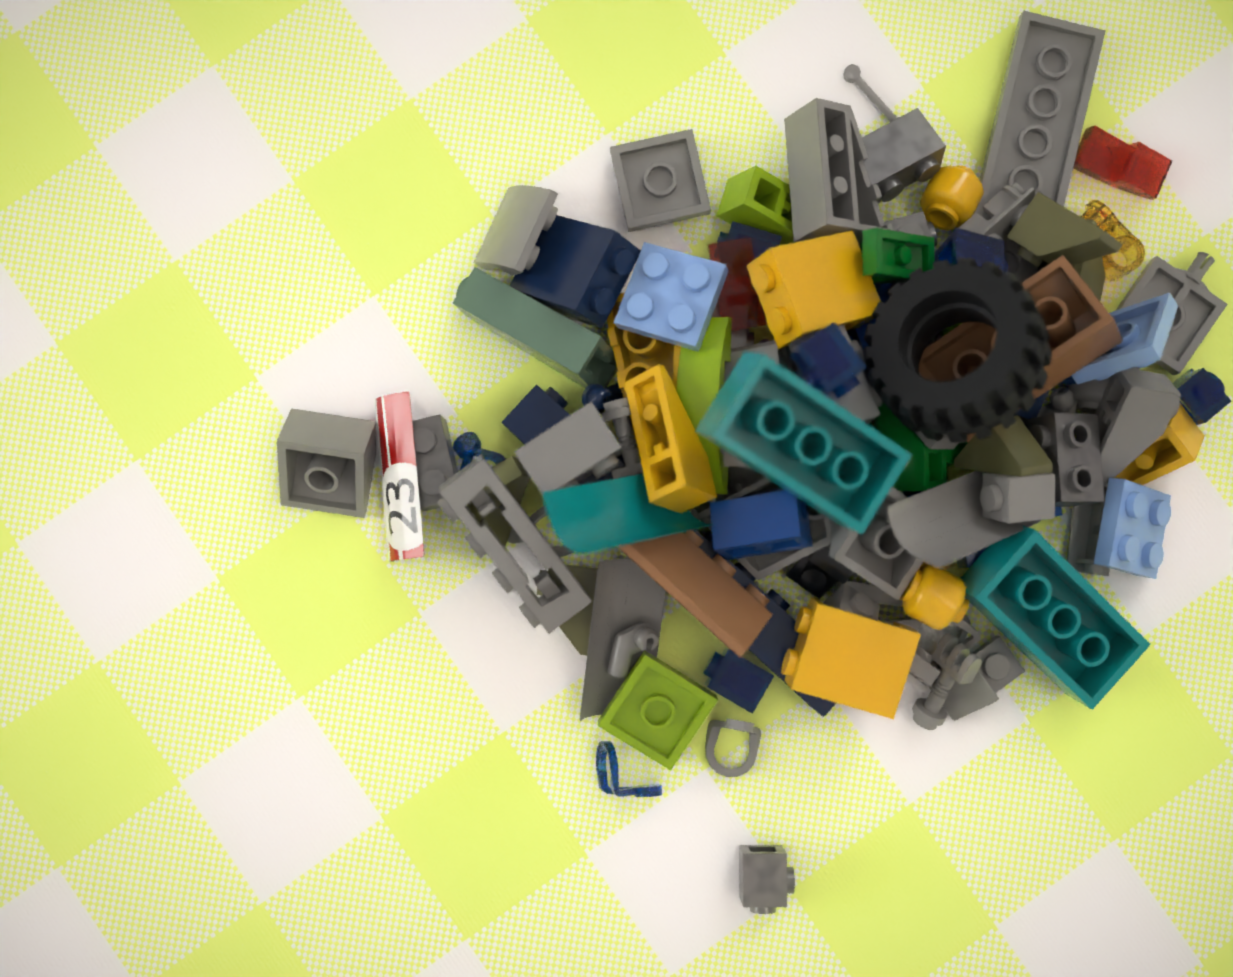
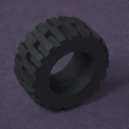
(928, 306)

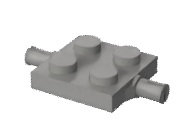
(1196, 308)

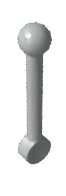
(852, 75)

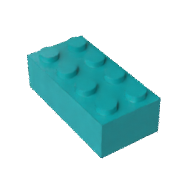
(803, 441)
(1053, 615)

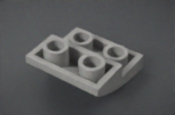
(516, 228)

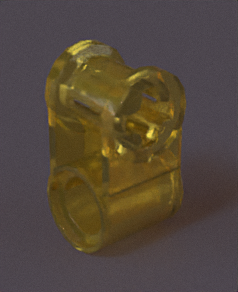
(1132, 246)

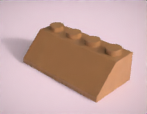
(1074, 319)
(703, 587)

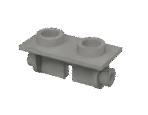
(1005, 211)
(1084, 538)

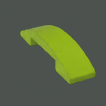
(699, 382)

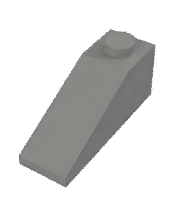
(1133, 416)

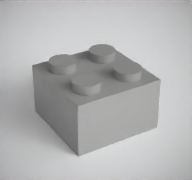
(571, 451)

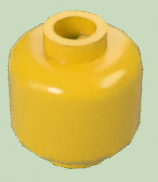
(951, 197)
(935, 597)

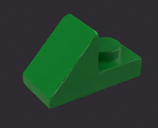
(893, 254)

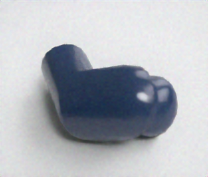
(599, 395)

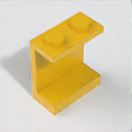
(813, 285)
(850, 658)

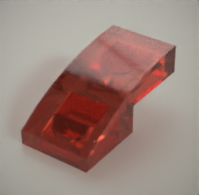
(1121, 165)
(737, 296)

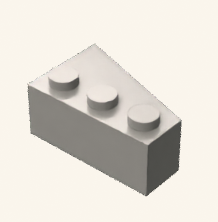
(828, 173)

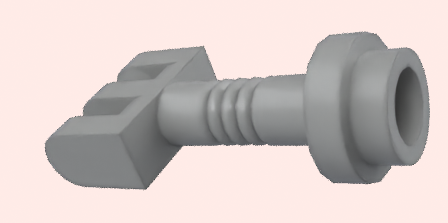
(619, 413)
(956, 666)

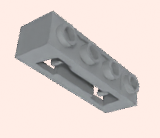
(556, 603)

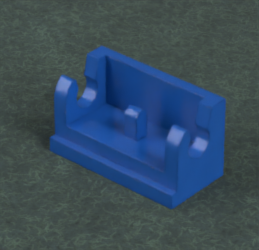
(760, 525)

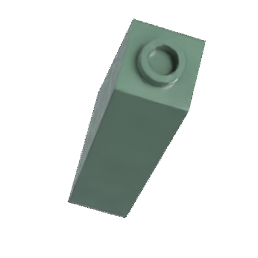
(536, 329)

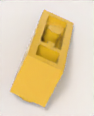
(668, 446)

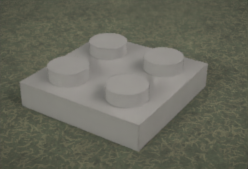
(660, 180)

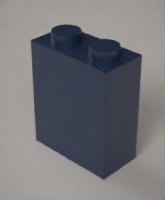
(579, 270)

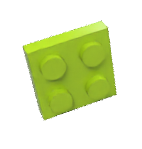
(657, 710)

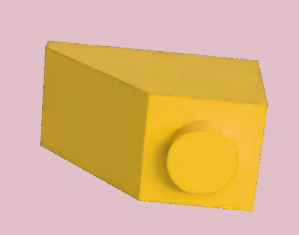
(1169, 452)

